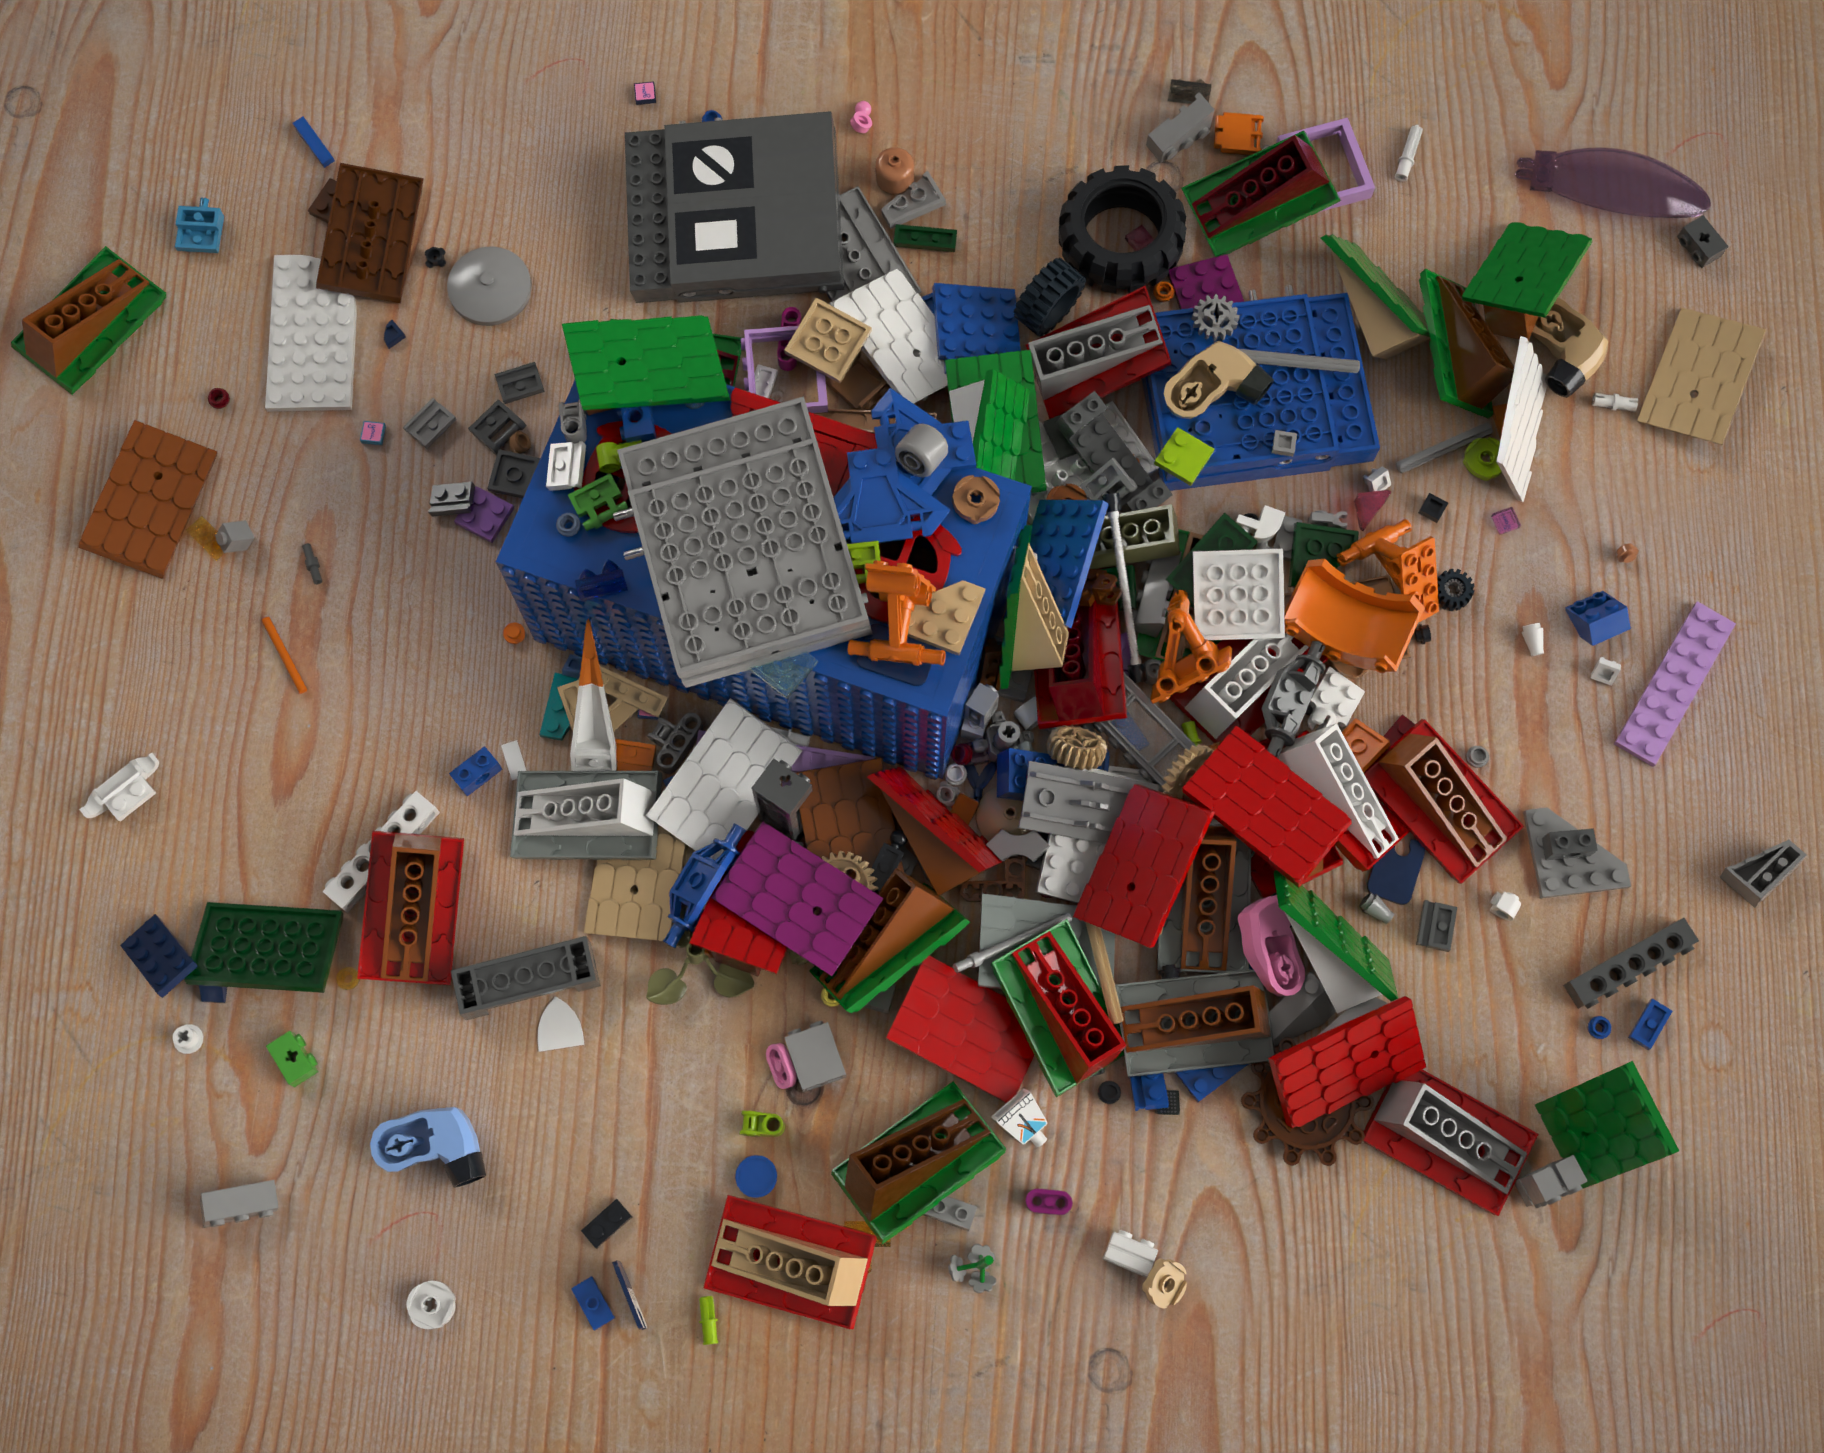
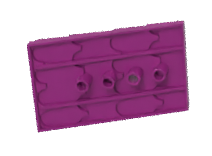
(779, 885)

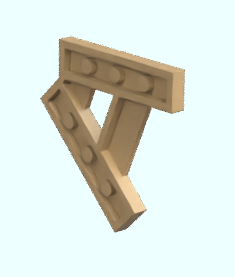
(629, 697)

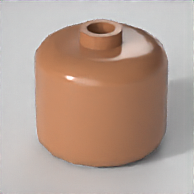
(894, 170)

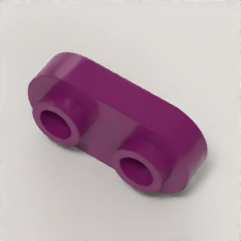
(1048, 1201)

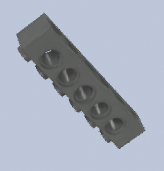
(1678, 932)

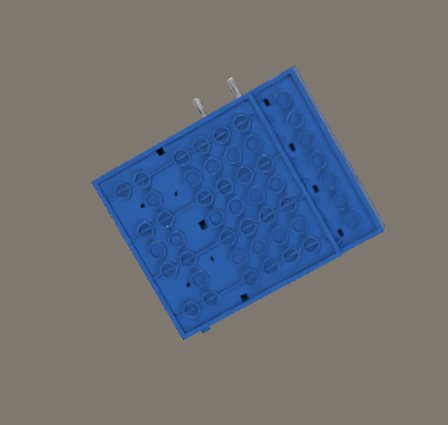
(1322, 406)

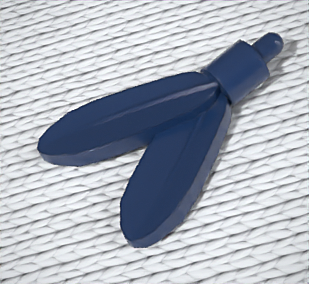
(978, 782)

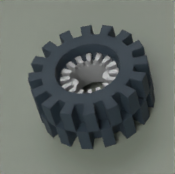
(1463, 588)

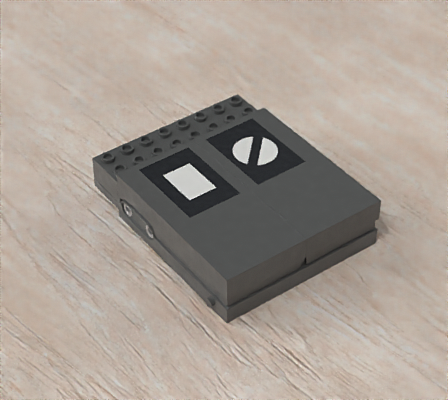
(734, 209)

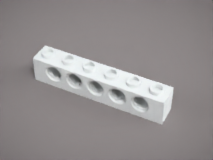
(349, 897)

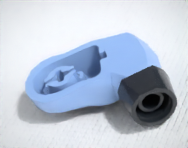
(429, 1137)

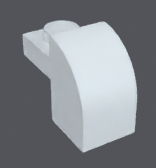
(1265, 527)

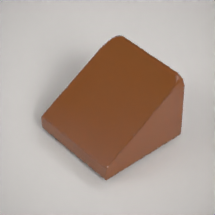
(965, 807)

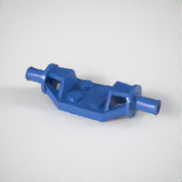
(699, 881)

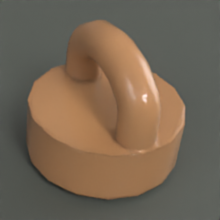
(519, 442)

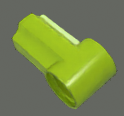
(608, 455)

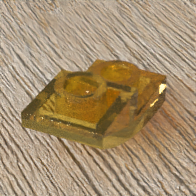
(204, 535)

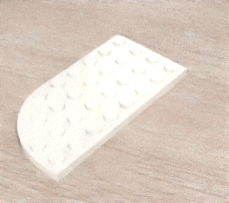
(309, 340)

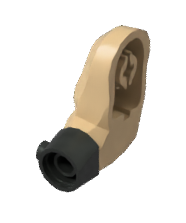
(1210, 376)

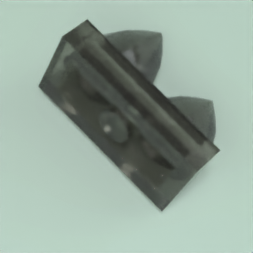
(1184, 91)

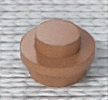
(1627, 553)

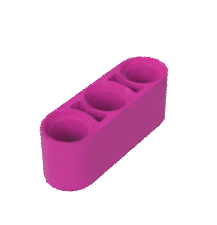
(790, 312)

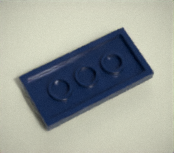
(158, 955)

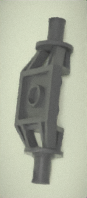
(1290, 697)

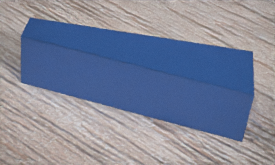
(313, 142)

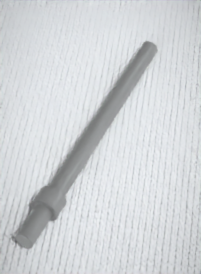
(976, 958)

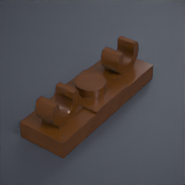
(990, 664)

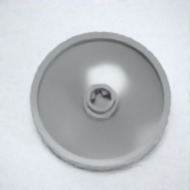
(489, 286)

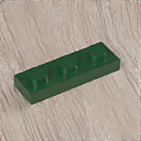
(925, 238)

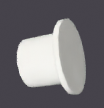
(187, 1038)

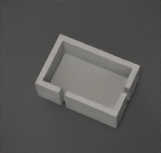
(1551, 1182)

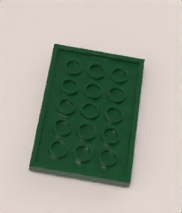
(265, 947)

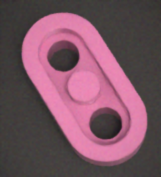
(781, 1065)

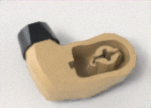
(1575, 345)

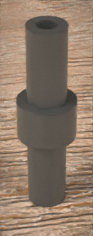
(312, 563)

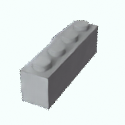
(1153, 597)

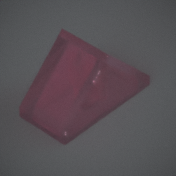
(1368, 505)

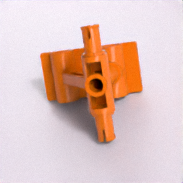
(1410, 568)
(902, 590)
(1197, 667)

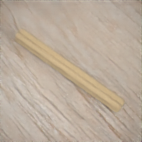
(1105, 974)

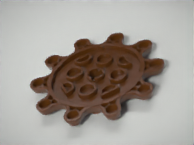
(1315, 1135)

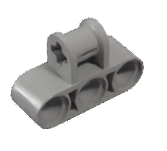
(667, 734)

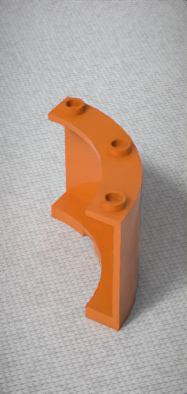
(1351, 618)

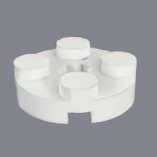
(436, 1317)

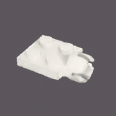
(1333, 700)

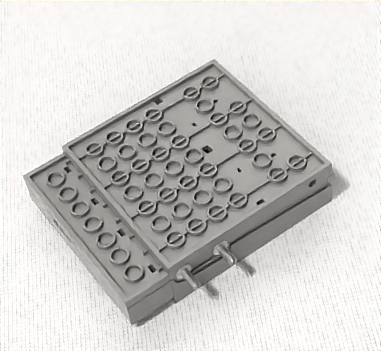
(743, 542)

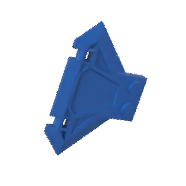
(907, 415)
(881, 500)

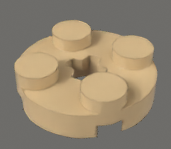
(1154, 1286)

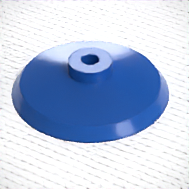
(756, 1176)

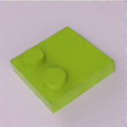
(1184, 456)

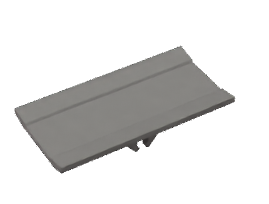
(1073, 801)

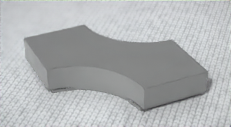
(1007, 845)

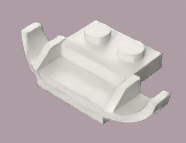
(123, 790)

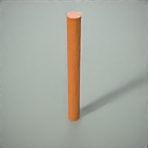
(284, 655)

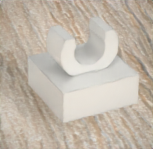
(1378, 480)
(1605, 671)

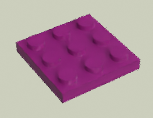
(1202, 279)

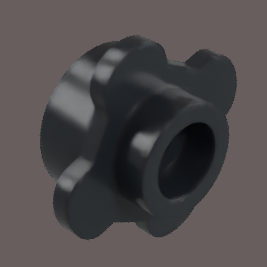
(435, 252)

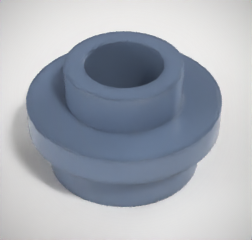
(563, 520)

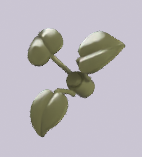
(667, 988)

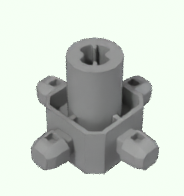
(1000, 737)

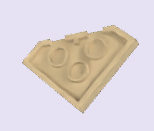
(947, 617)

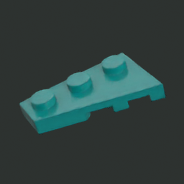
(555, 720)

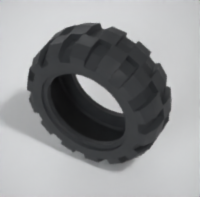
(1126, 190)

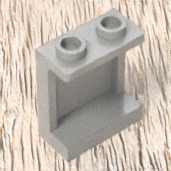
(815, 1056)

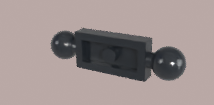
(888, 858)

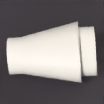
(1534, 638)

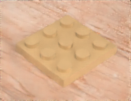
(828, 340)

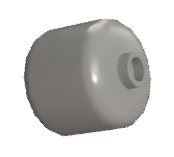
(921, 450)

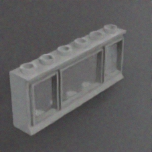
(1145, 736)

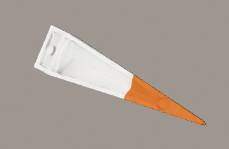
(593, 735)

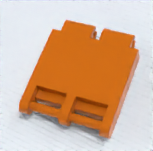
(1237, 133)

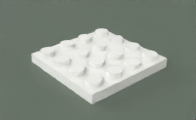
(1239, 594)

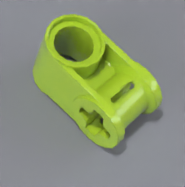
(759, 1124)

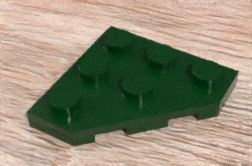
(1317, 542)

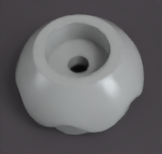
(1152, 664)

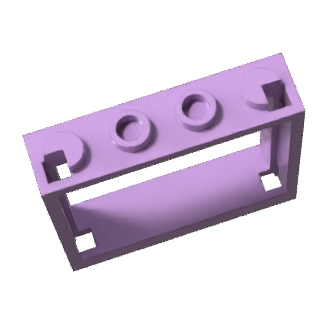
(1353, 153)
(777, 334)

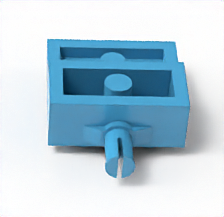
(199, 228)

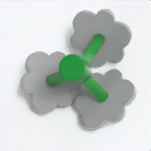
(980, 1260)

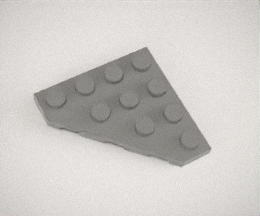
(1571, 875)

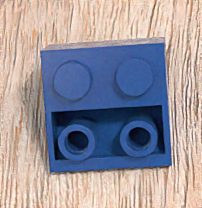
(1599, 617)

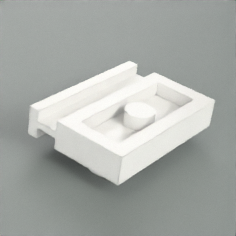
(566, 465)

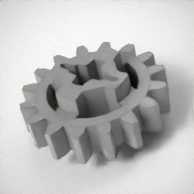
(1224, 314)

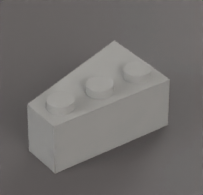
(1181, 131)
(1764, 872)
(238, 1203)

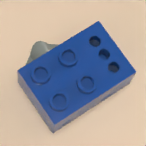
(1012, 769)

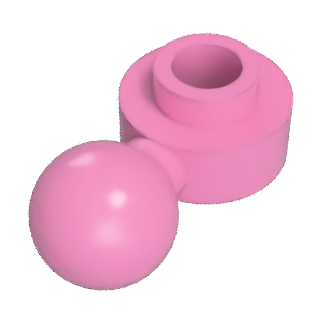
(861, 121)

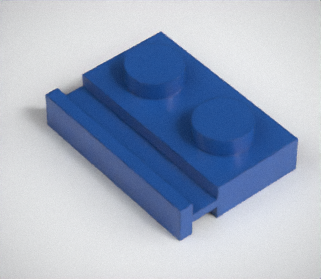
(1149, 1092)

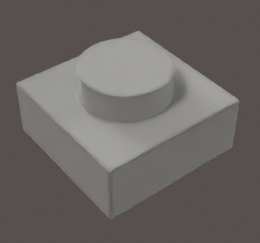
(1284, 443)

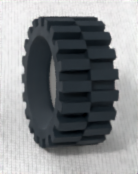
(1049, 297)

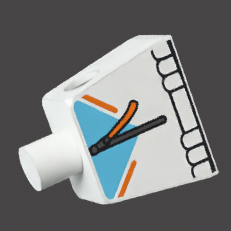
(1022, 1119)

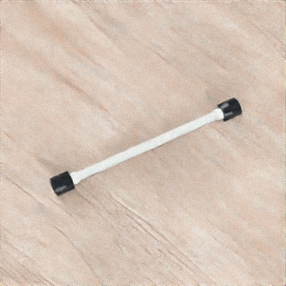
(1136, 670)

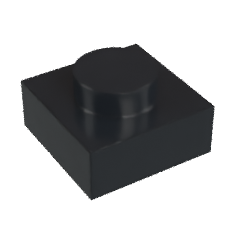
(1433, 507)

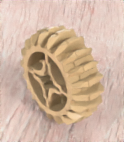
(1076, 747)

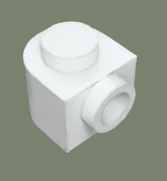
(1505, 905)

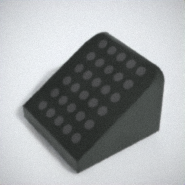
(1174, 1104)

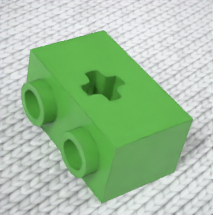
(282, 1052)

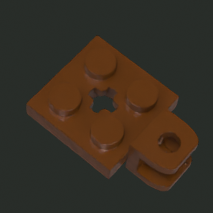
(1098, 589)

